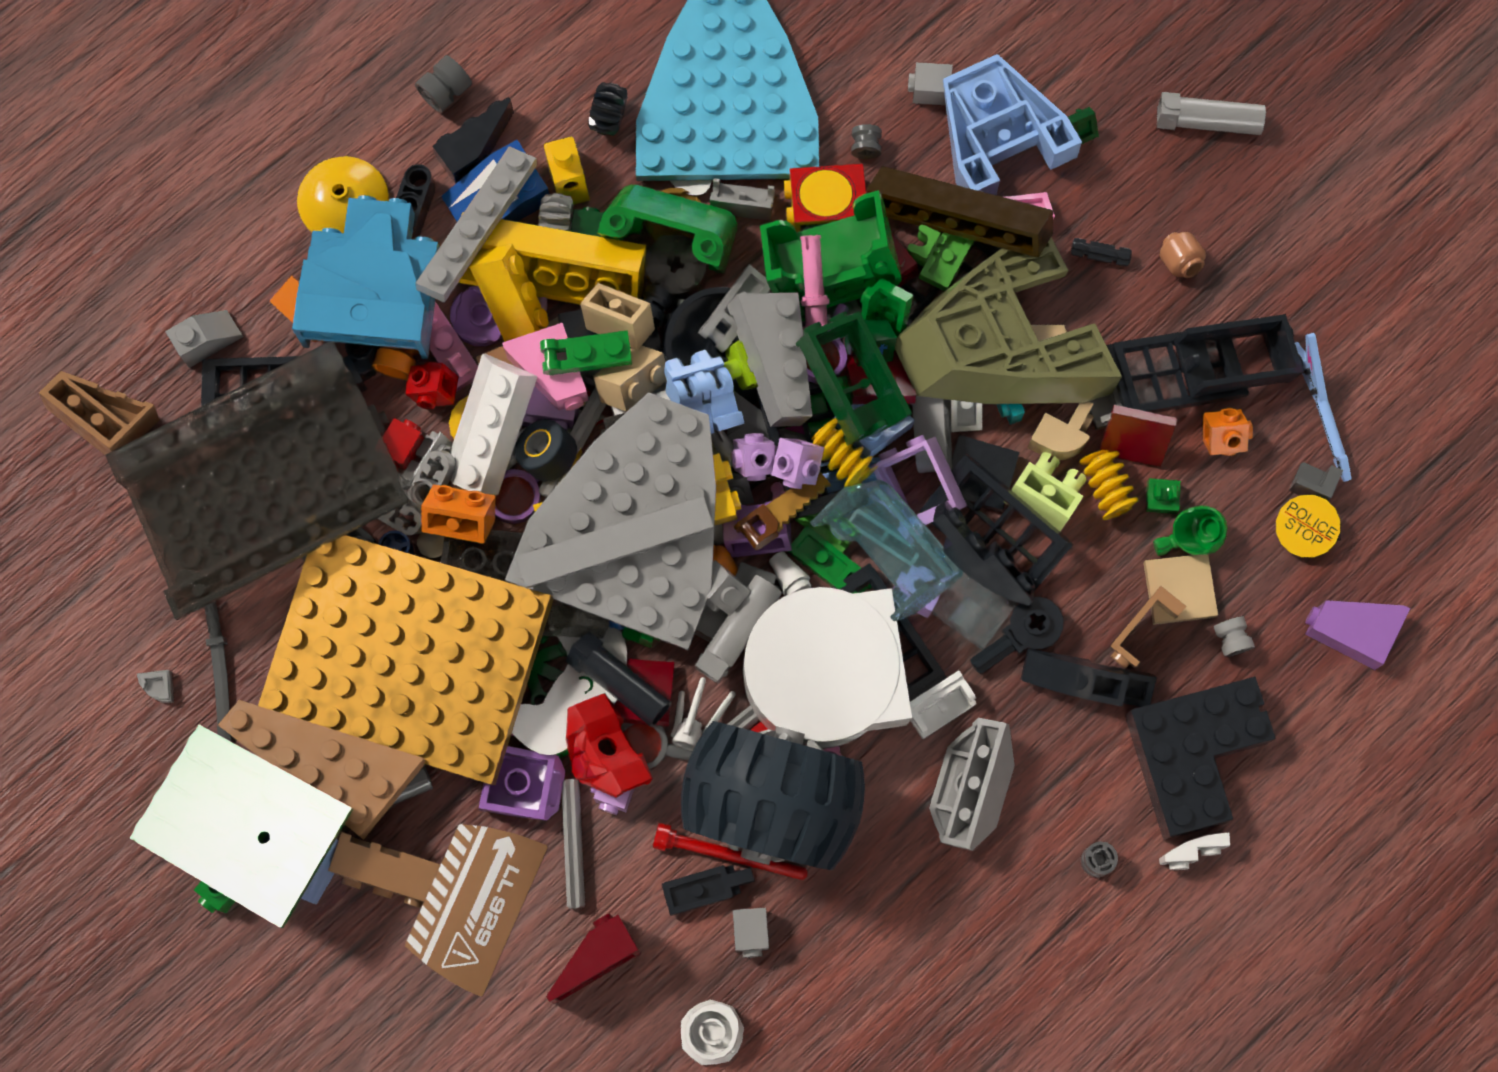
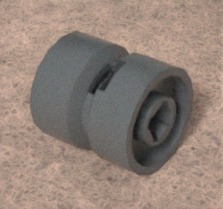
(443, 84)

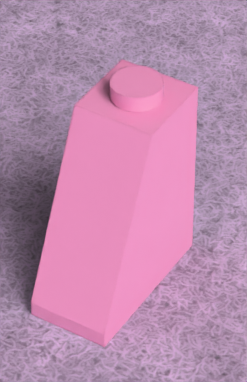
(562, 390)

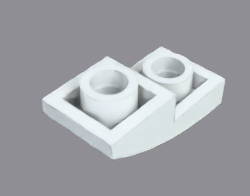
(1187, 853)

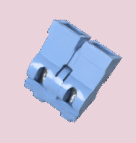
(707, 382)

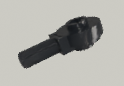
(1020, 636)

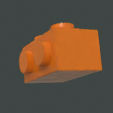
(458, 513)

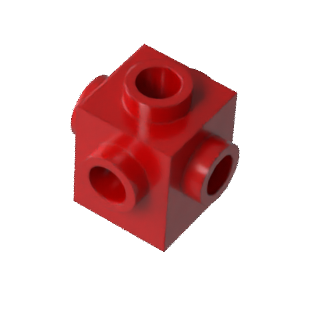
(431, 385)

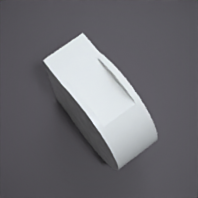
(827, 665)

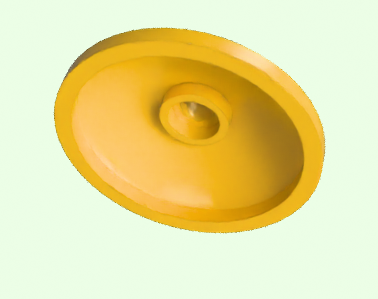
(317, 198)

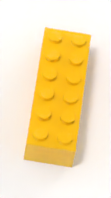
(569, 263)

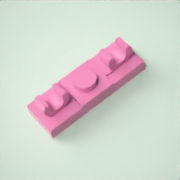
(450, 350)

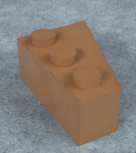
(97, 414)
(383, 869)

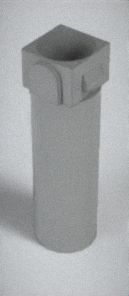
(1209, 114)
(735, 630)

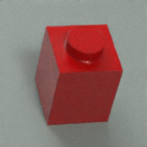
(403, 441)

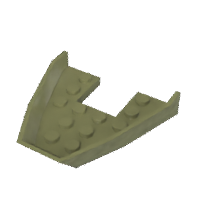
(983, 350)

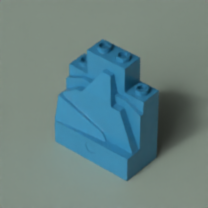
(365, 279)

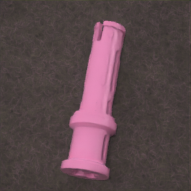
(814, 300)

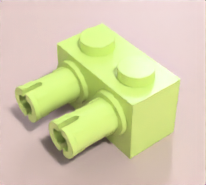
(1046, 494)

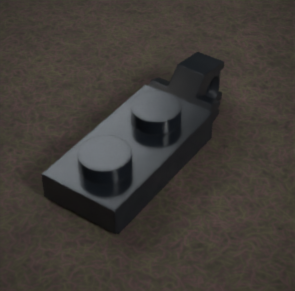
(705, 888)

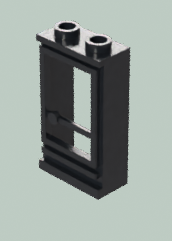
(1198, 367)

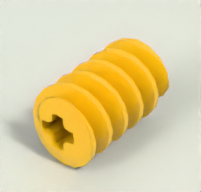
(843, 456)
(1109, 483)

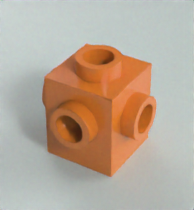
(1226, 432)

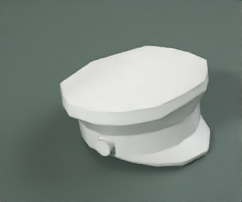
(711, 1032)

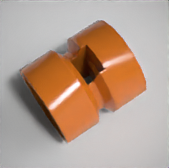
(395, 361)

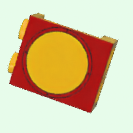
(823, 193)

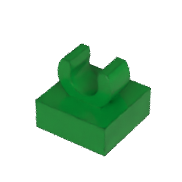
(1163, 496)

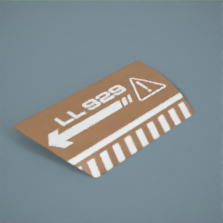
(474, 904)

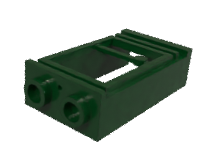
(869, 418)

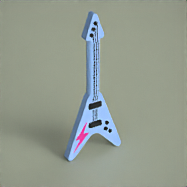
(1314, 378)

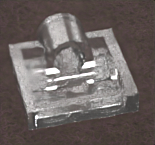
(973, 610)

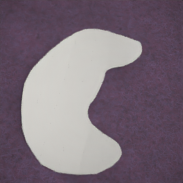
(544, 725)

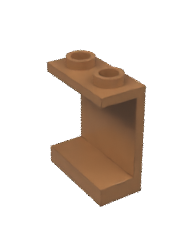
(1163, 599)

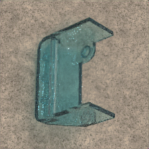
(894, 541)

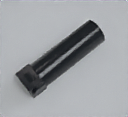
(618, 679)

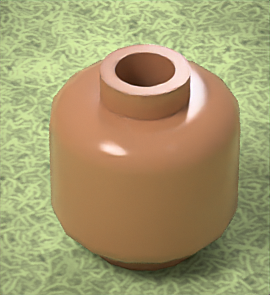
(1182, 254)

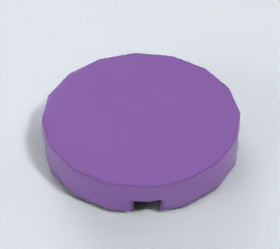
(473, 319)

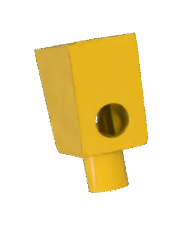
(566, 168)

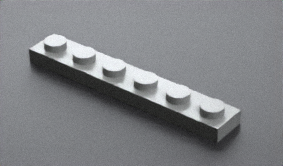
(476, 224)

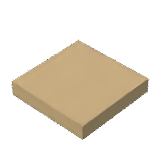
(1186, 579)

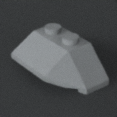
(973, 784)

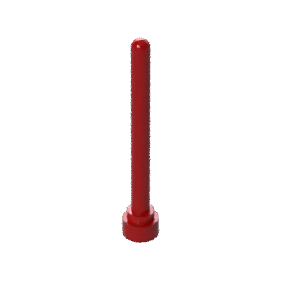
(668, 838)

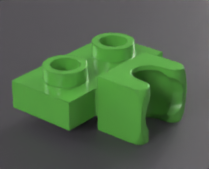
(939, 256)

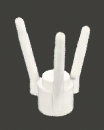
(689, 731)

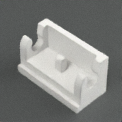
(941, 704)

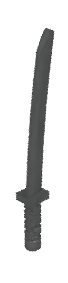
(216, 645)

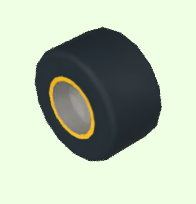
(545, 450)

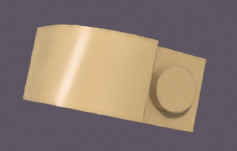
(1061, 438)

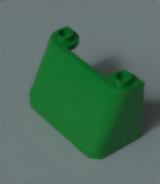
(712, 226)
(853, 253)

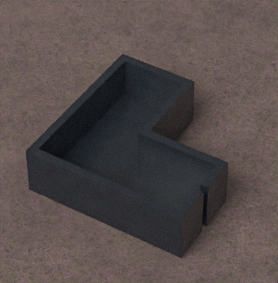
(1179, 750)

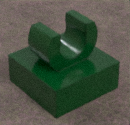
(1085, 124)

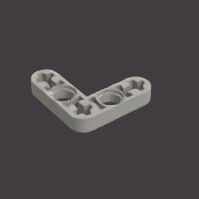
(414, 506)

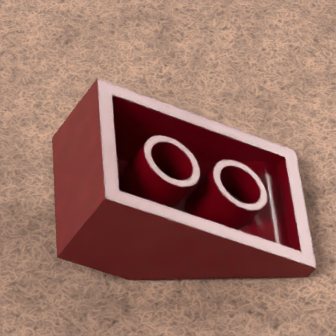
(598, 954)

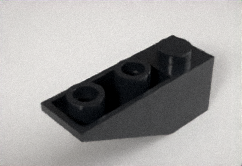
(473, 141)

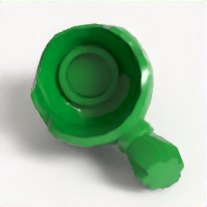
(1196, 531)

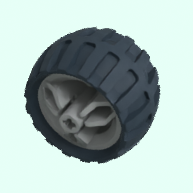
(772, 795)

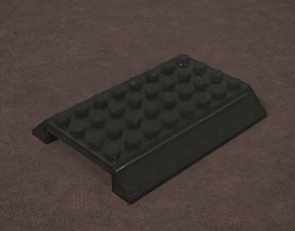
(259, 478)

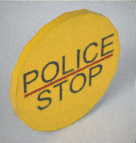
(1307, 526)

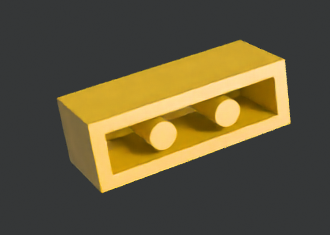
(508, 292)

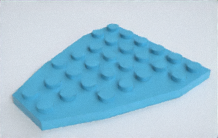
(726, 99)

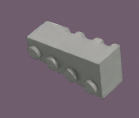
(769, 329)

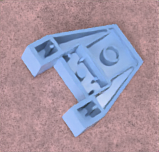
(999, 115)

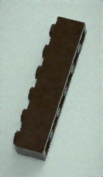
(964, 211)

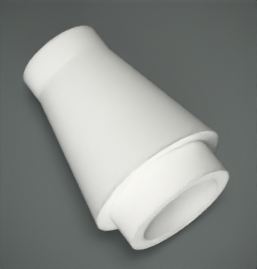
(789, 575)

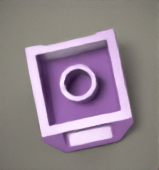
(526, 786)

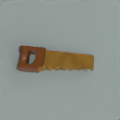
(779, 512)

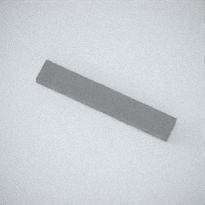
(614, 542)

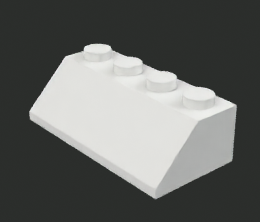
(490, 425)

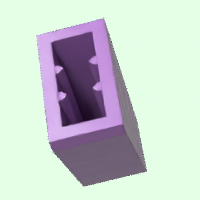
(1357, 629)

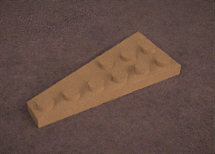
(338, 764)

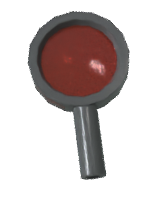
(652, 743)

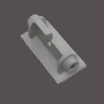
(432, 442)

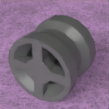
(866, 141)

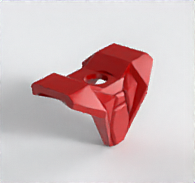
(585, 728)

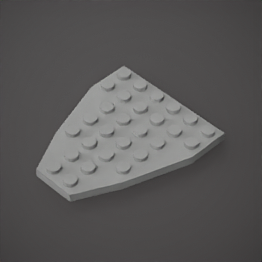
(637, 466)

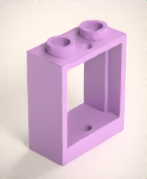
(885, 473)

